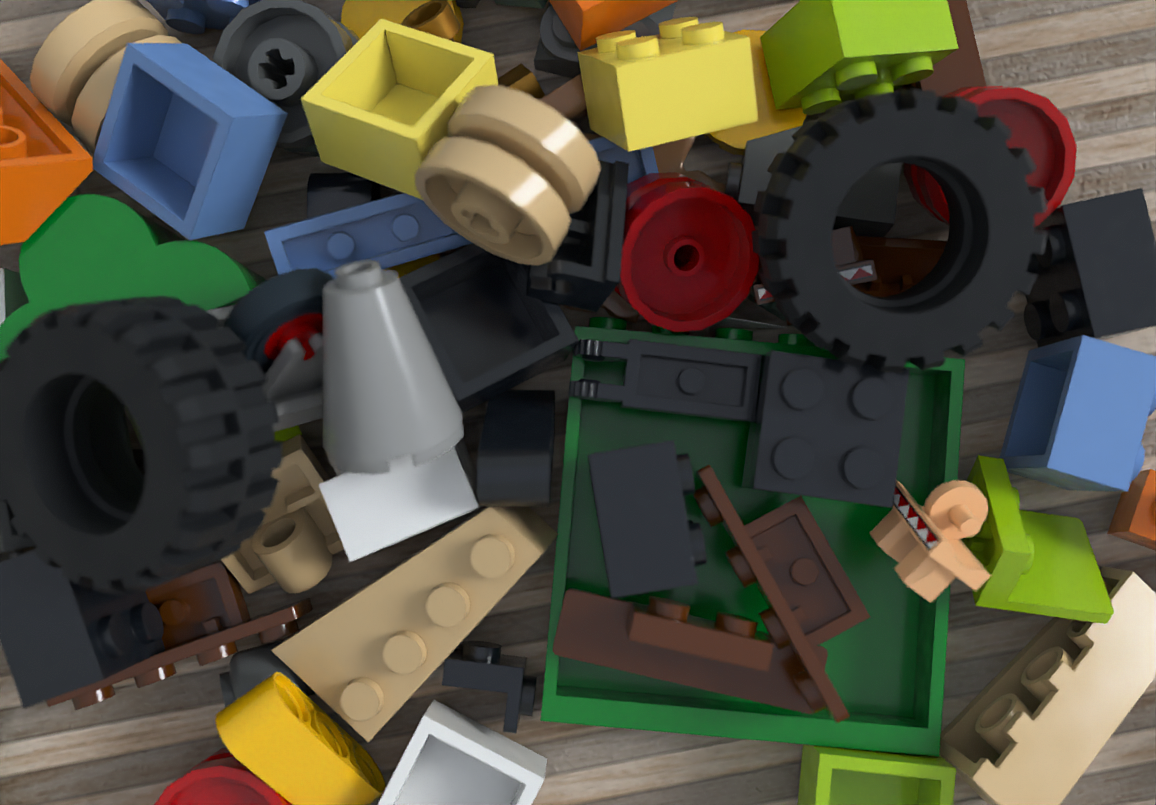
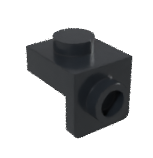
(485, 668)

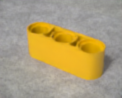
(298, 747)

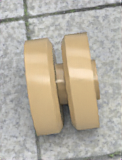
(82, 60)
(508, 174)

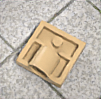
(297, 530)

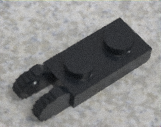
(674, 379)

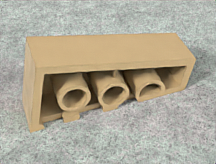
(402, 625)
(1057, 701)

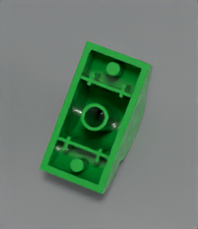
(110, 252)

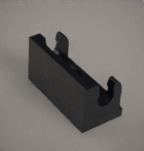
(591, 253)

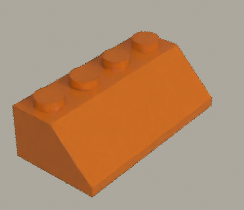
(37, 160)

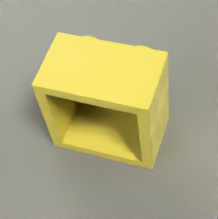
(668, 83)
(392, 101)

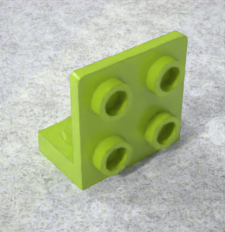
(1033, 558)

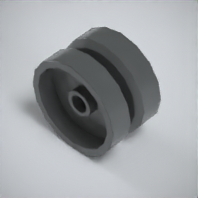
(282, 54)

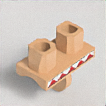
(929, 537)

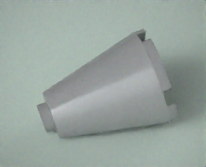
(380, 376)

